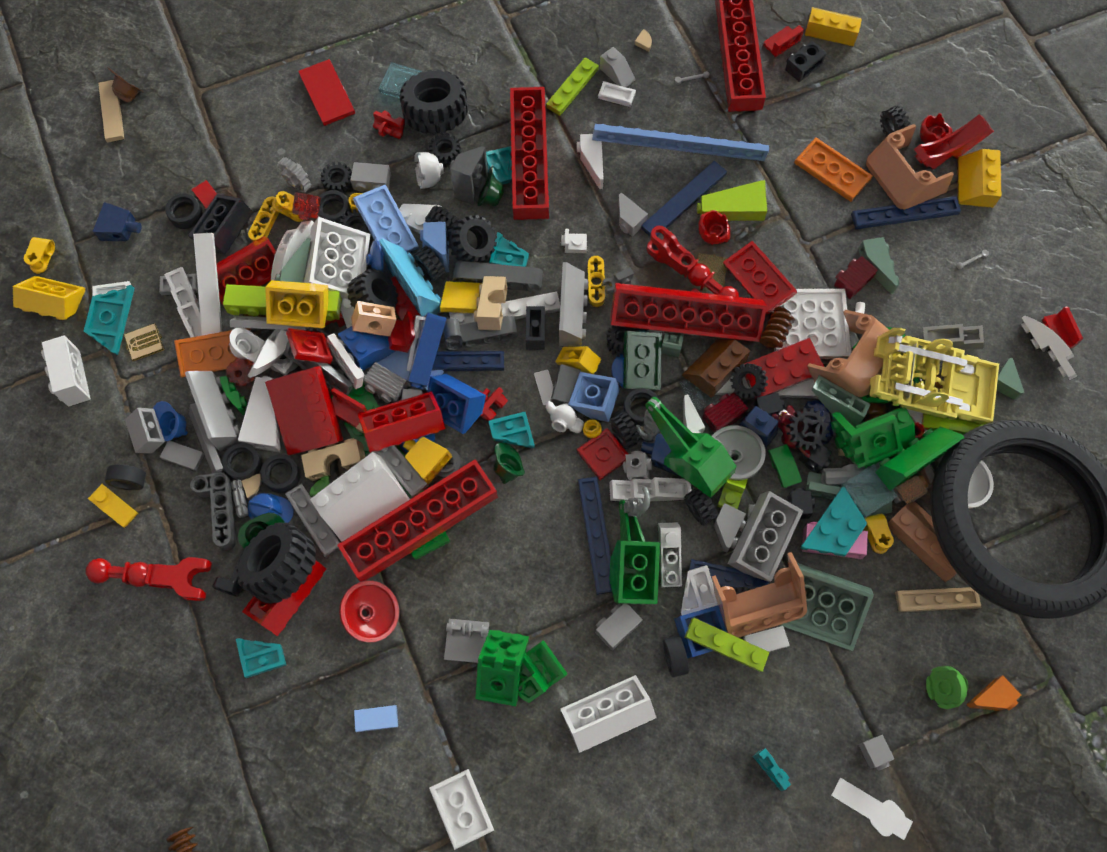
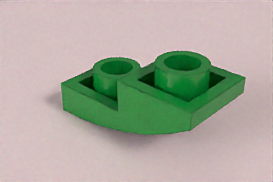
(233, 394)
(785, 466)

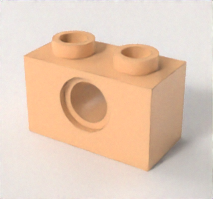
(373, 318)

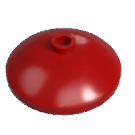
(380, 607)

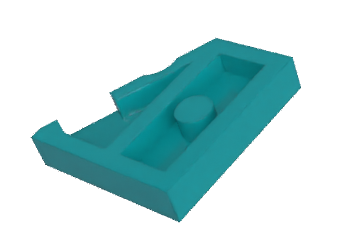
(501, 164)
(508, 253)
(512, 430)
(259, 657)
(770, 767)

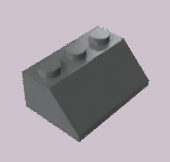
(469, 174)

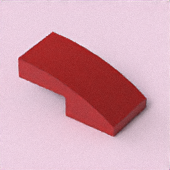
(204, 193)

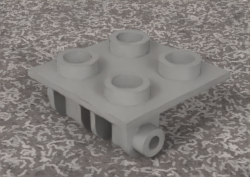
(465, 640)

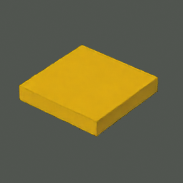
(460, 297)

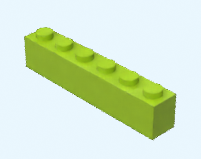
(252, 301)

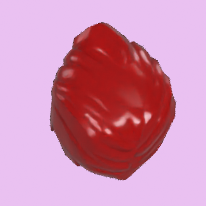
(934, 128)
(714, 227)

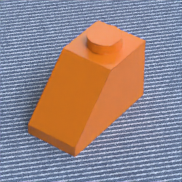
(996, 696)

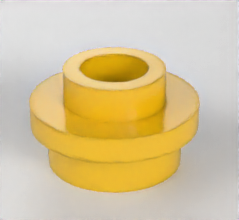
(589, 426)

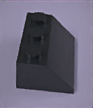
(225, 219)

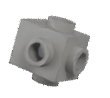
(637, 465)

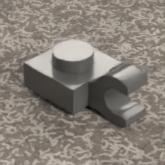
(622, 277)

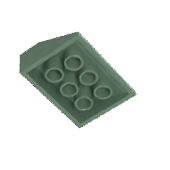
(833, 608)

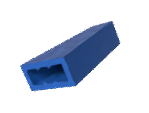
(426, 350)

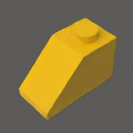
(580, 358)
(113, 505)

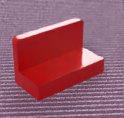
(783, 40)
(1064, 326)
(402, 334)
(346, 408)

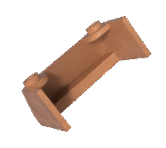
(898, 177)
(855, 372)
(764, 605)

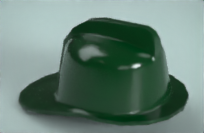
(492, 190)
(508, 463)
(255, 525)

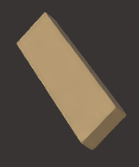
(111, 112)
(937, 599)

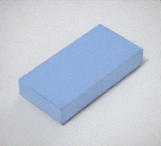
(376, 718)

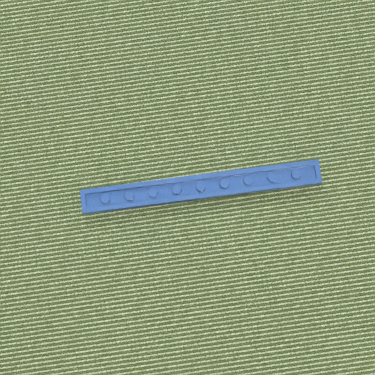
(680, 142)

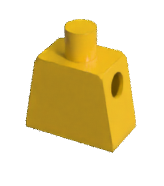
(426, 457)

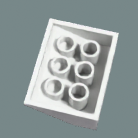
(335, 255)
(359, 497)

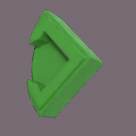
(320, 485)

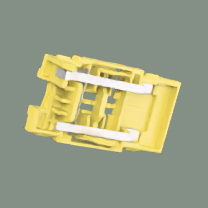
(967, 383)

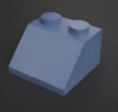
(435, 237)
(595, 396)

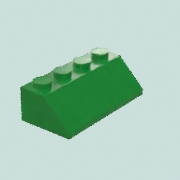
(917, 456)

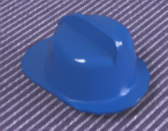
(170, 422)
(270, 503)

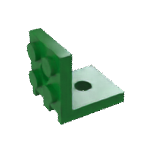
(861, 442)
(502, 666)

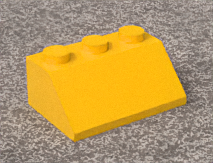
(833, 26)
(979, 178)
(47, 297)
(296, 304)

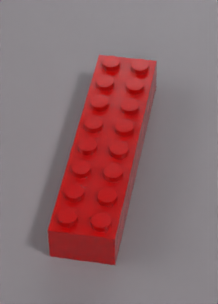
(740, 55)
(529, 153)
(687, 312)
(418, 521)

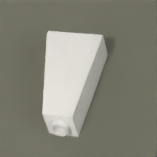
(260, 423)

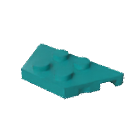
(109, 317)
(837, 527)

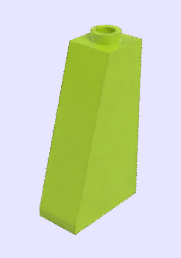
(737, 203)

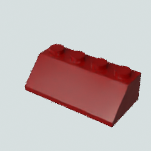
(247, 266)
(401, 421)
(276, 615)

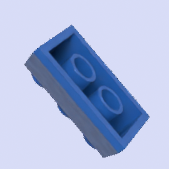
(457, 401)

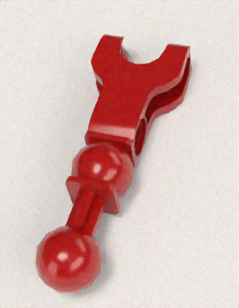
(674, 254)
(154, 575)

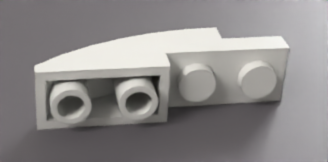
(289, 245)
(1047, 339)

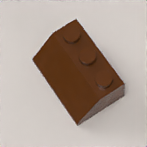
(716, 365)

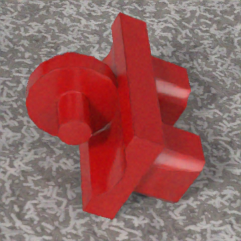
(388, 125)
(496, 398)

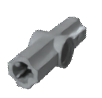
(838, 476)

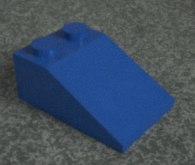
(365, 347)

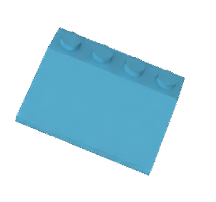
(410, 278)

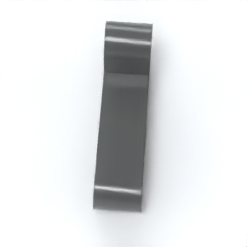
(468, 335)
(218, 512)

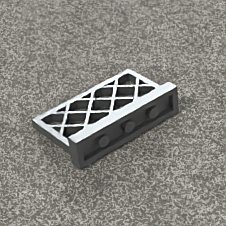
(333, 377)

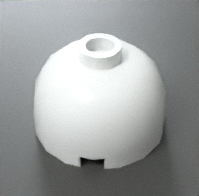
(427, 169)

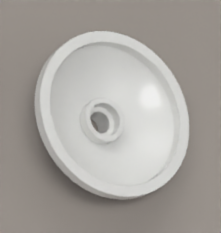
(980, 486)

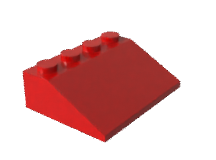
(304, 410)

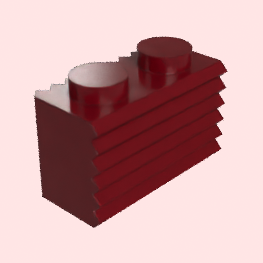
(855, 277)
(724, 413)

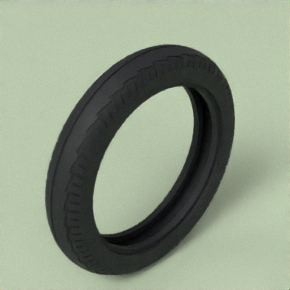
(971, 558)

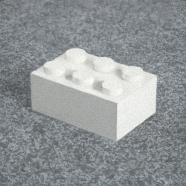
(65, 371)

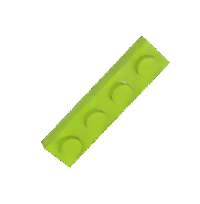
(572, 86)
(727, 644)

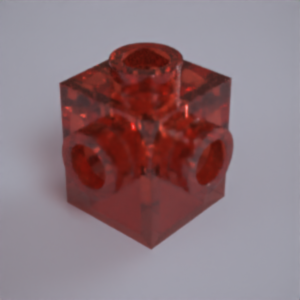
(306, 206)
(233, 371)

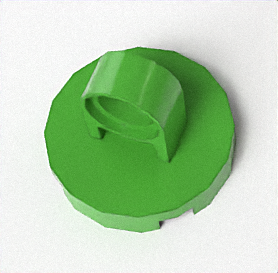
(947, 687)

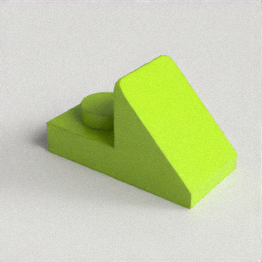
(732, 493)

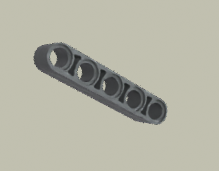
(516, 276)

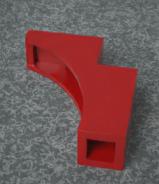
(954, 144)

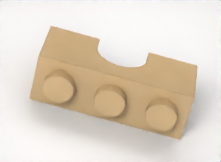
(489, 311)
(318, 462)

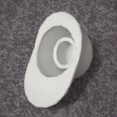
(245, 344)

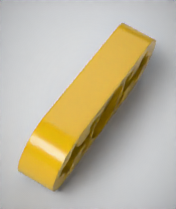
(264, 228)
(591, 287)

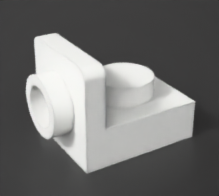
(574, 242)

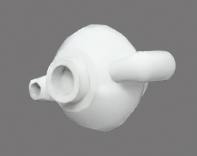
(564, 418)

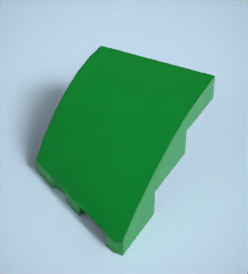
(538, 672)

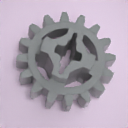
(294, 174)

